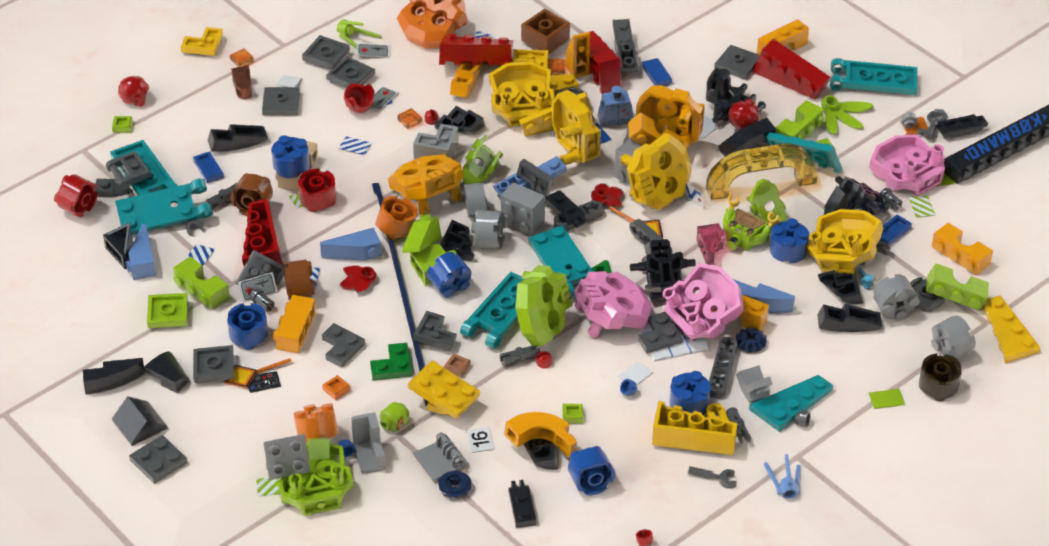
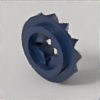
(751, 345)
(454, 478)

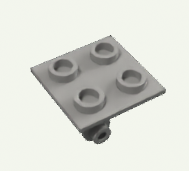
(286, 456)
(440, 457)

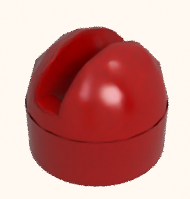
(431, 117)
(544, 359)
(644, 537)

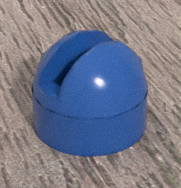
(628, 387)
(348, 447)

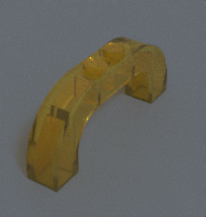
(756, 160)

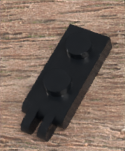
(962, 125)
(566, 209)
(522, 505)

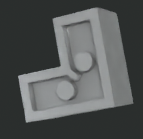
(442, 143)
(367, 443)

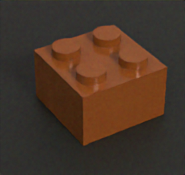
(545, 31)

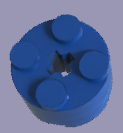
(290, 156)
(789, 241)
(449, 274)
(247, 325)
(690, 392)
(591, 470)

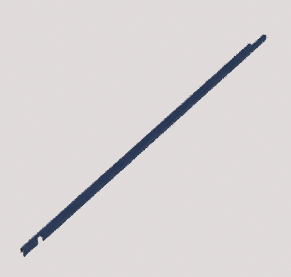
(376, 188)

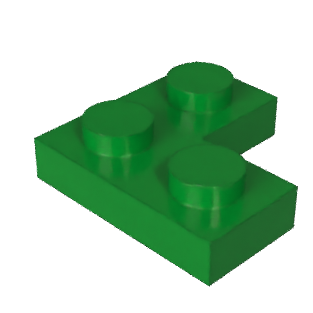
(396, 366)

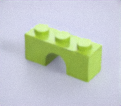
(807, 119)
(942, 283)
(209, 292)

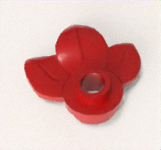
(607, 195)
(358, 278)

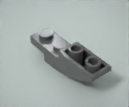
(624, 45)

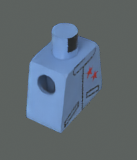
(615, 108)

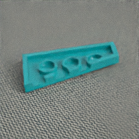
(780, 408)

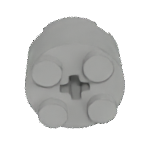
(488, 229)
(895, 297)
(953, 337)

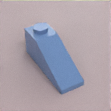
(353, 246)
(140, 256)

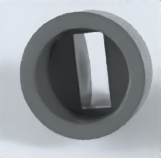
(802, 418)

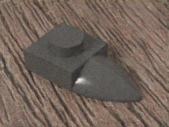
(109, 188)

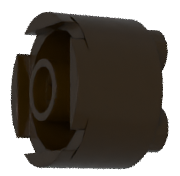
(940, 376)

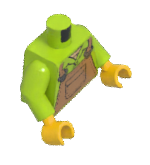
(745, 229)

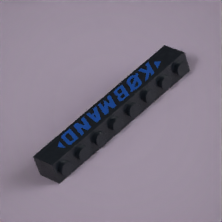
(998, 146)

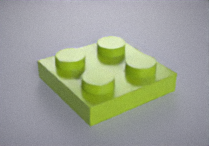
(167, 310)

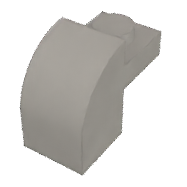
(474, 197)
(753, 383)

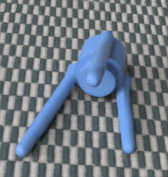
(788, 487)

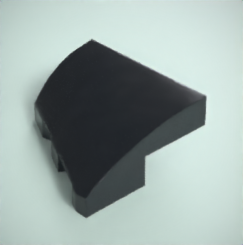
(465, 120)
(458, 239)
(843, 285)
(168, 371)
(543, 453)

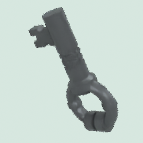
(933, 123)

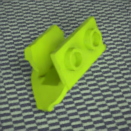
(475, 173)
(764, 192)

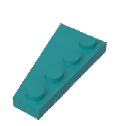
(820, 153)

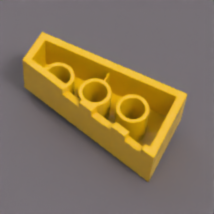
(692, 431)

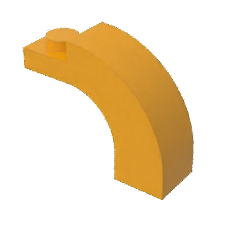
(540, 426)

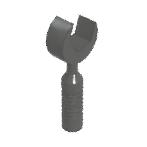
(193, 224)
(709, 474)

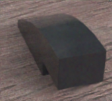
(236, 137)
(747, 137)
(848, 319)
(112, 375)

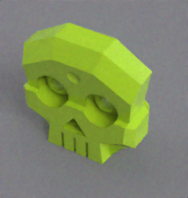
(542, 304)
(318, 489)

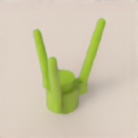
(346, 28)

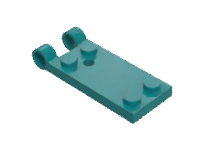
(874, 77)
(159, 177)
(156, 210)
(559, 252)
(499, 303)

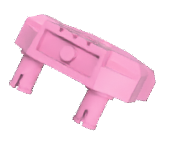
(908, 163)
(612, 302)
(694, 312)

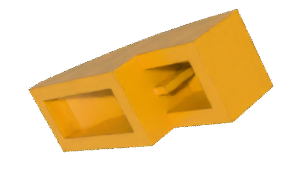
(465, 79)

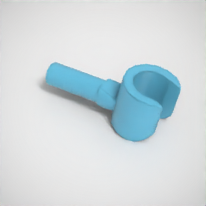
(867, 279)

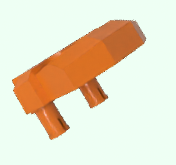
(426, 27)

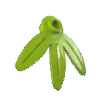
(838, 109)

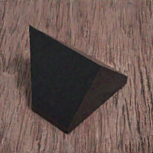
(119, 242)

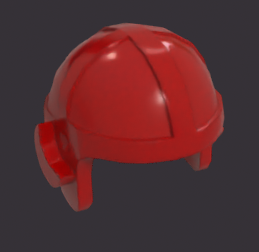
(133, 90)
(359, 97)
(743, 113)

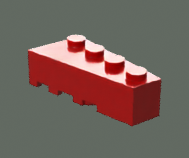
(475, 50)
(603, 64)
(790, 70)
(261, 232)

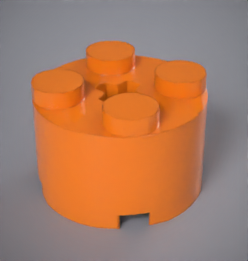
(396, 217)
(316, 421)

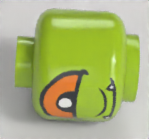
(394, 416)

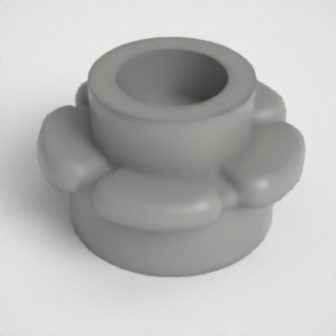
(909, 120)

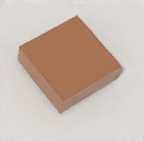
(457, 365)

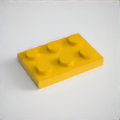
(444, 389)

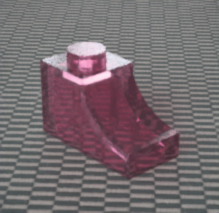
(710, 240)

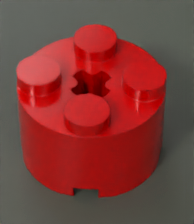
(317, 189)
(76, 195)

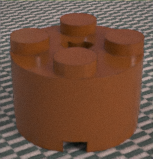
(250, 189)
(298, 278)

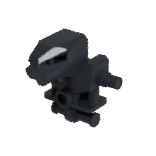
(724, 95)
(852, 195)
(661, 267)

